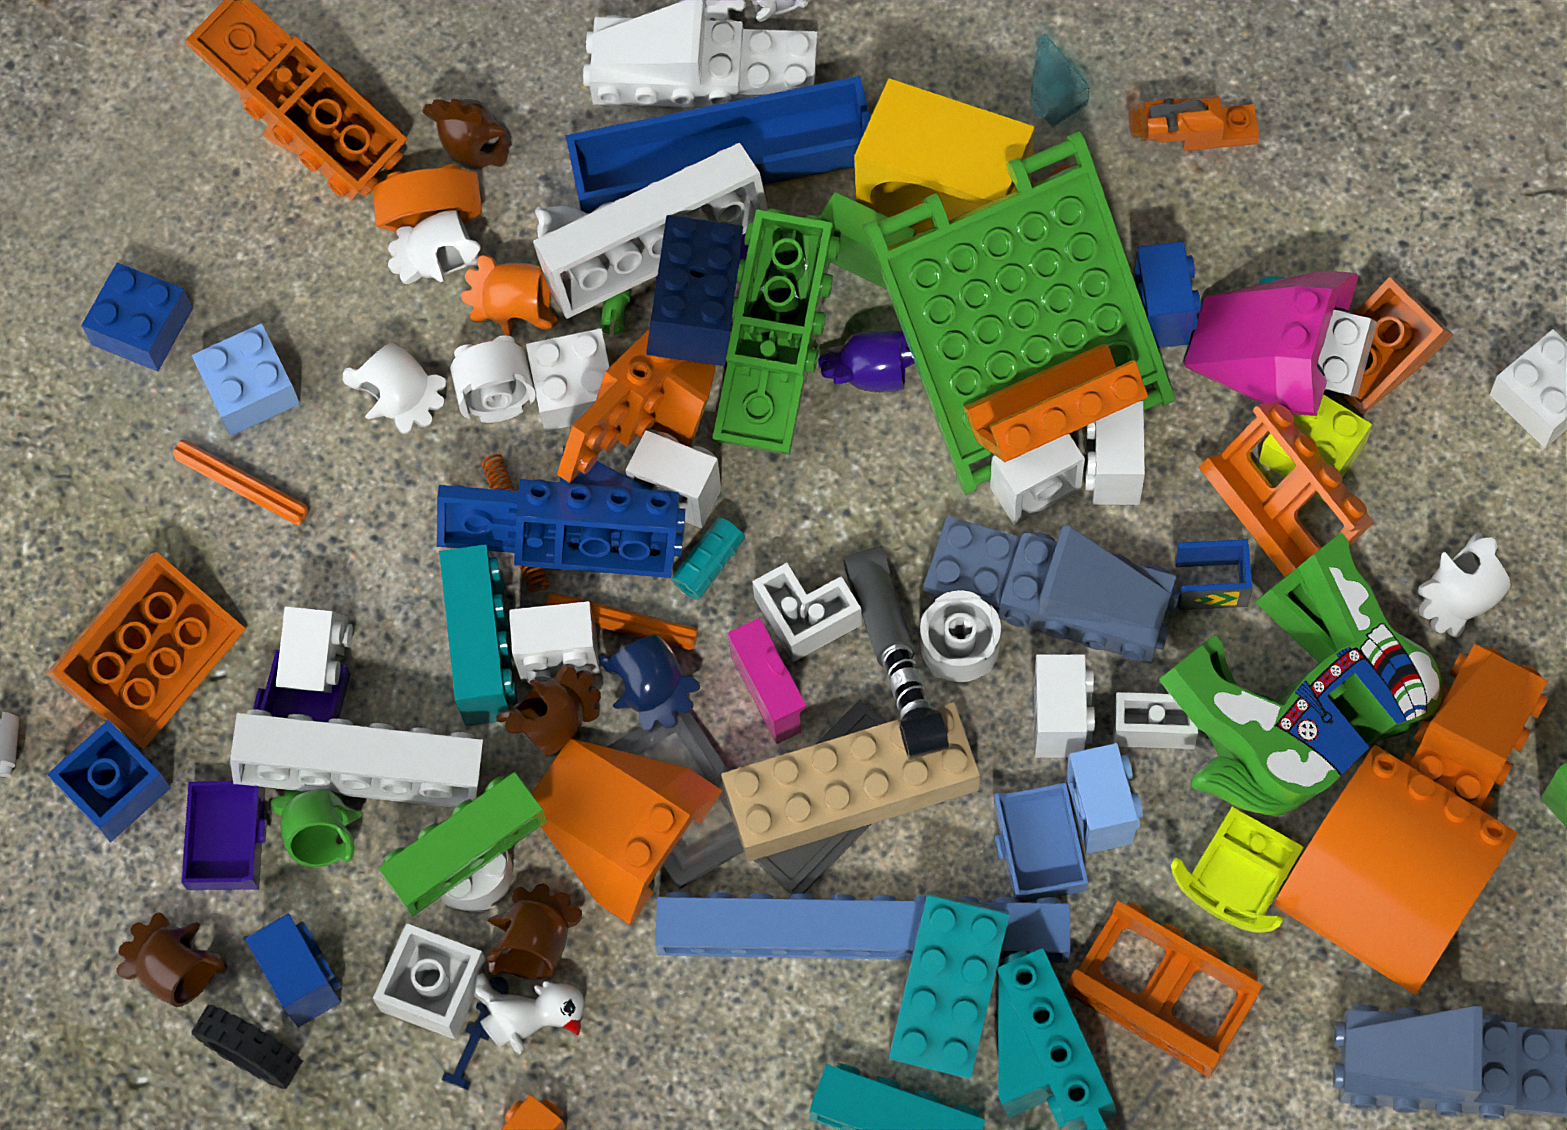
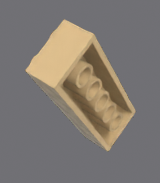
(844, 786)

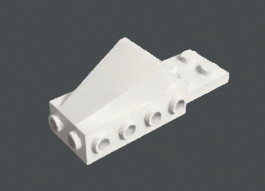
(691, 61)

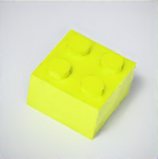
(1335, 431)

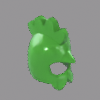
(312, 825)

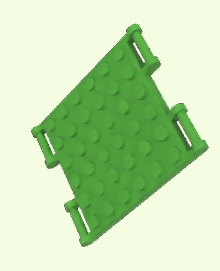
(1014, 293)

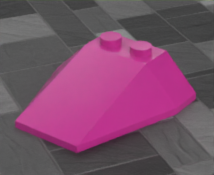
(1271, 338)

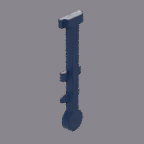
(500, 985)

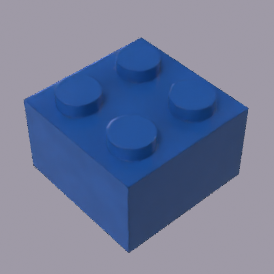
(1166, 292)
(137, 316)
(109, 781)
(290, 964)

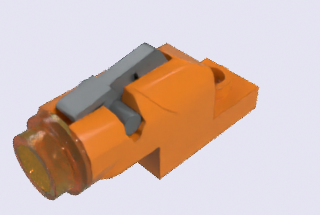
(1195, 122)

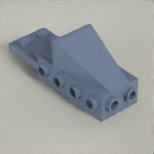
(1058, 587)
(1449, 1063)

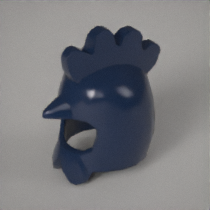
(651, 681)

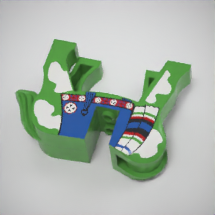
(1360, 693)

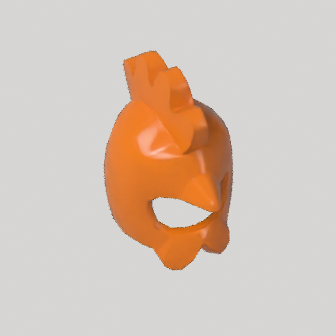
(508, 293)

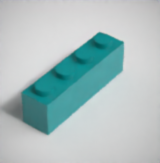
(858, 1103)

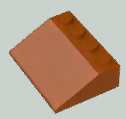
(146, 650)

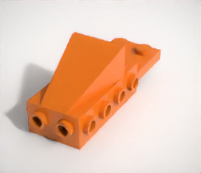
(299, 97)
(635, 397)
(1478, 725)

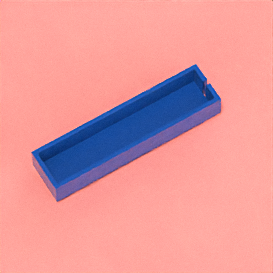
(782, 133)

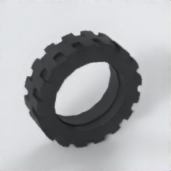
(247, 1046)

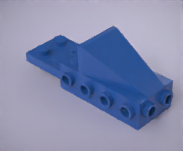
(548, 518)

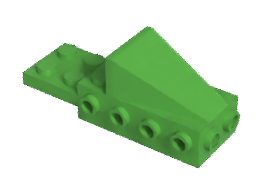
(775, 328)

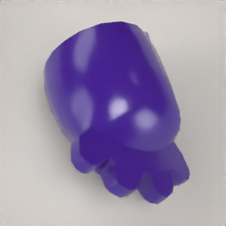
(869, 361)

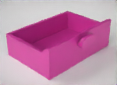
(767, 679)

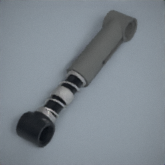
(894, 649)

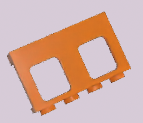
(1054, 403)
(1272, 511)
(1151, 1011)

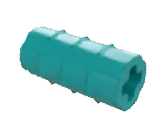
(708, 558)

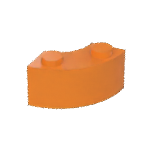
(416, 195)

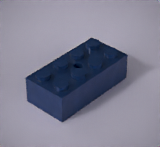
(695, 290)

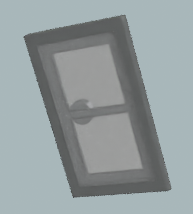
(716, 838)

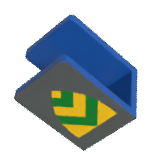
(1213, 554)

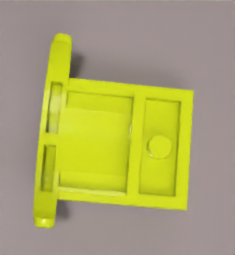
(1240, 873)

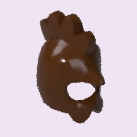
(465, 128)
(554, 709)
(534, 931)
(166, 963)

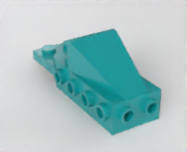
(1044, 1049)

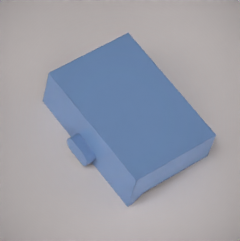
(1039, 843)

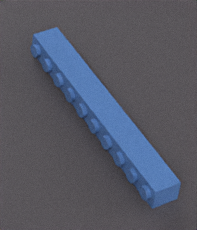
(835, 926)

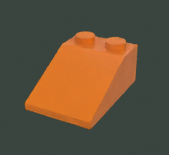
(1401, 344)

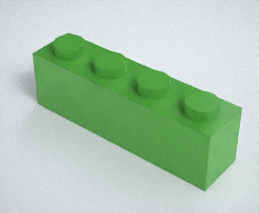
(462, 843)

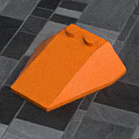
(619, 818)

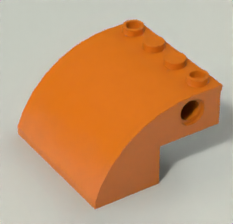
(1395, 869)

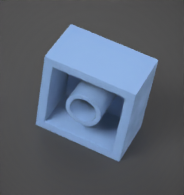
(245, 379)
(1103, 798)

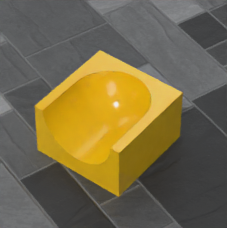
(937, 146)

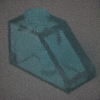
(1056, 85)

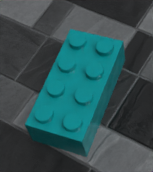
(477, 633)
(949, 984)

